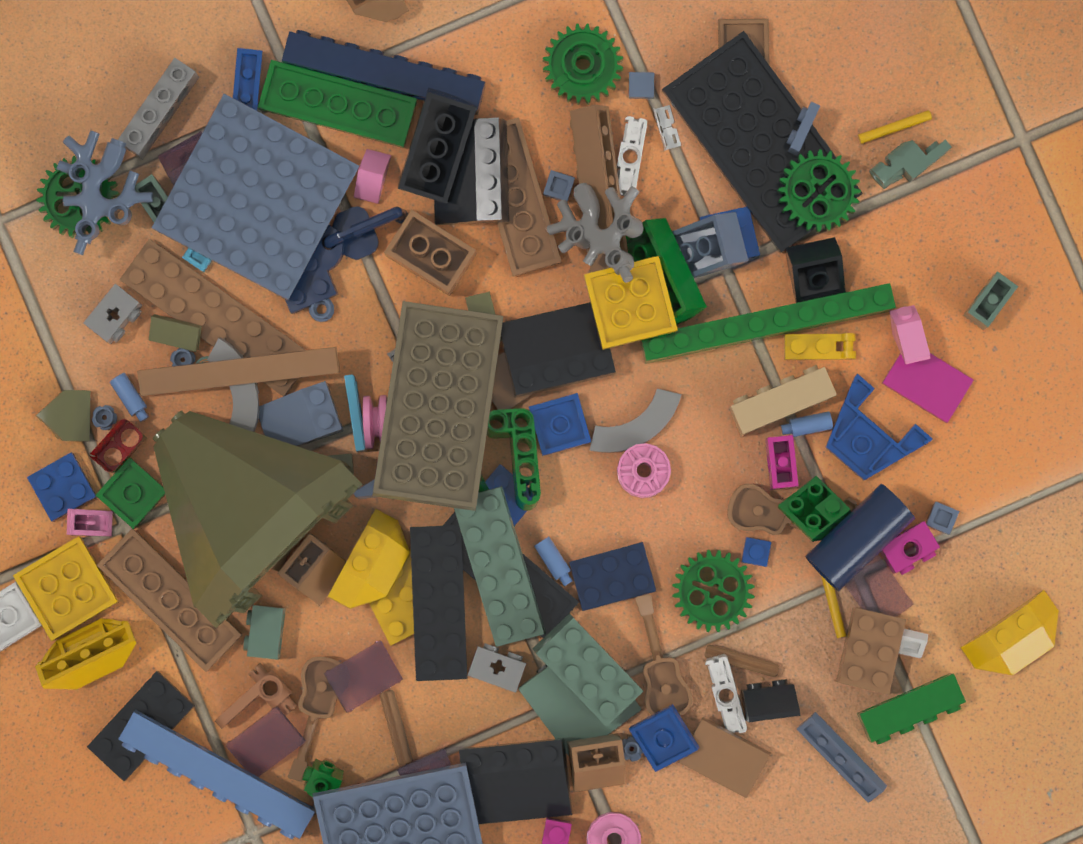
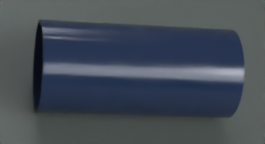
(860, 537)

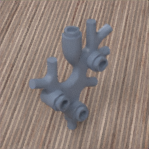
(90, 199)

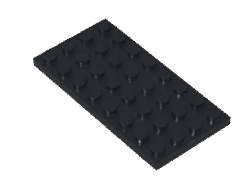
(743, 124)

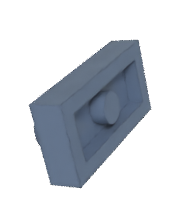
(806, 118)

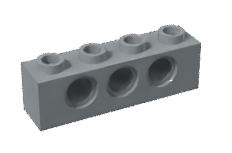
(158, 108)

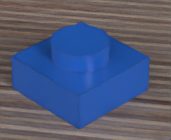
(756, 552)

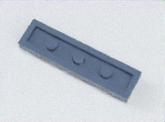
(842, 757)

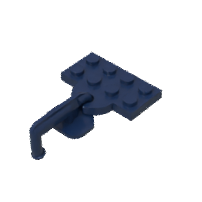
(351, 236)

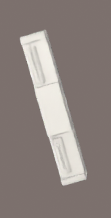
(632, 140)
(723, 678)

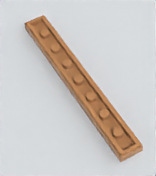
(238, 371)

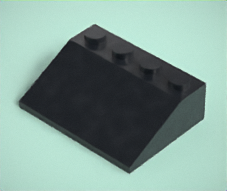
(481, 178)
(554, 350)
(519, 780)

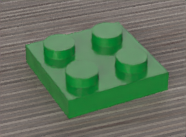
(131, 493)

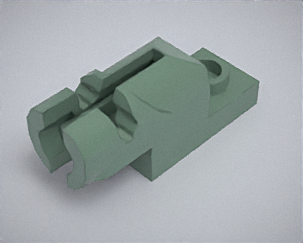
(907, 161)

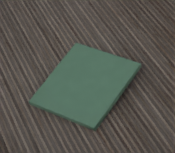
(564, 712)

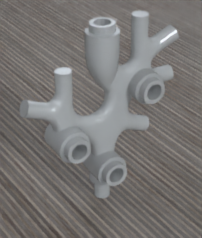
(587, 233)

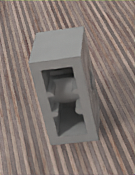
(101, 321)
(505, 679)

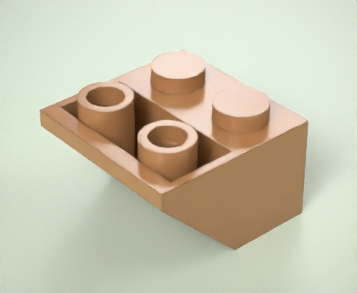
(313, 569)
(596, 762)

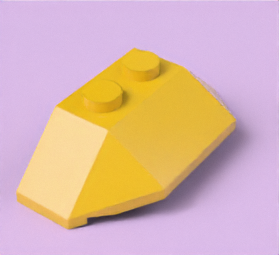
(372, 563)
(1015, 638)
(86, 655)

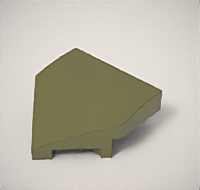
(68, 415)

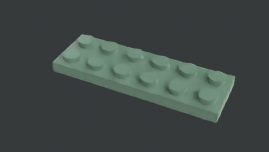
(500, 569)

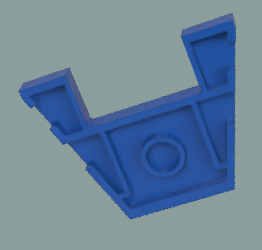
(861, 442)

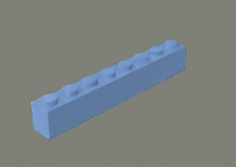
(216, 774)

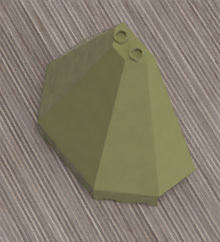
(241, 505)

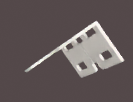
(667, 132)

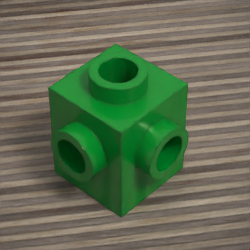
(322, 777)

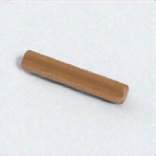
(744, 661)
(396, 727)

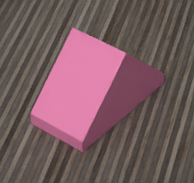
(371, 176)
(89, 522)

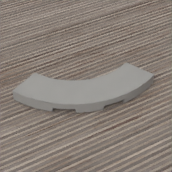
(244, 396)
(640, 429)

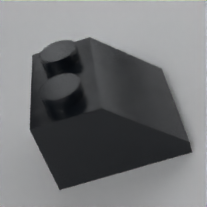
(816, 269)
(770, 701)

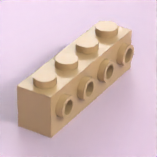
(782, 401)

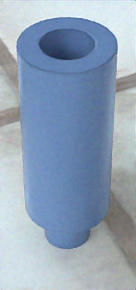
(129, 396)
(808, 424)
(554, 560)

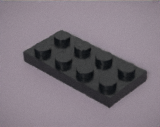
(157, 700)

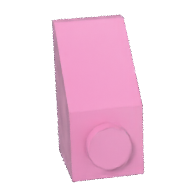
(909, 334)

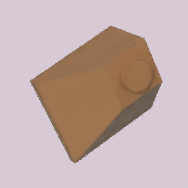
(379, 9)

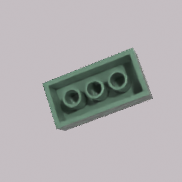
(587, 670)

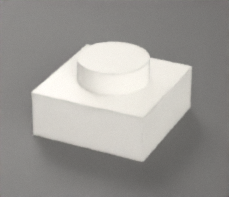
(913, 643)

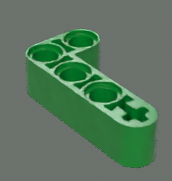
(519, 459)

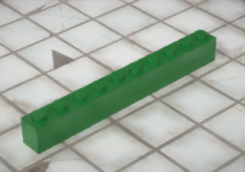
(769, 323)

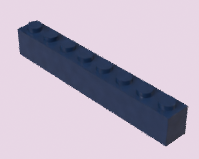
(379, 70)

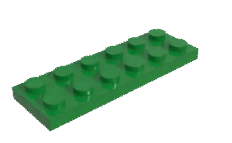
(337, 104)

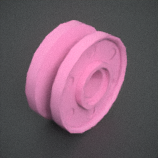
(373, 419)
(650, 456)
(613, 823)

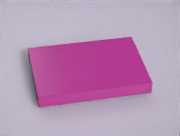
(929, 385)

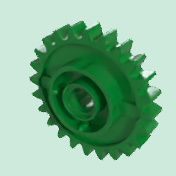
(582, 45)

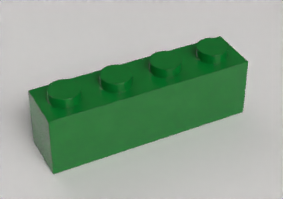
(911, 708)

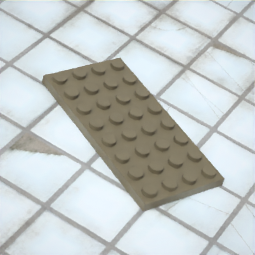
(438, 406)

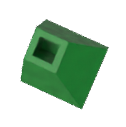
(815, 509)

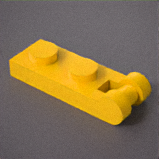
(818, 346)

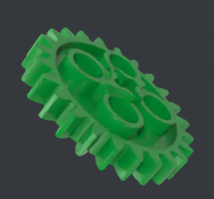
(803, 175)
(51, 201)
(721, 569)

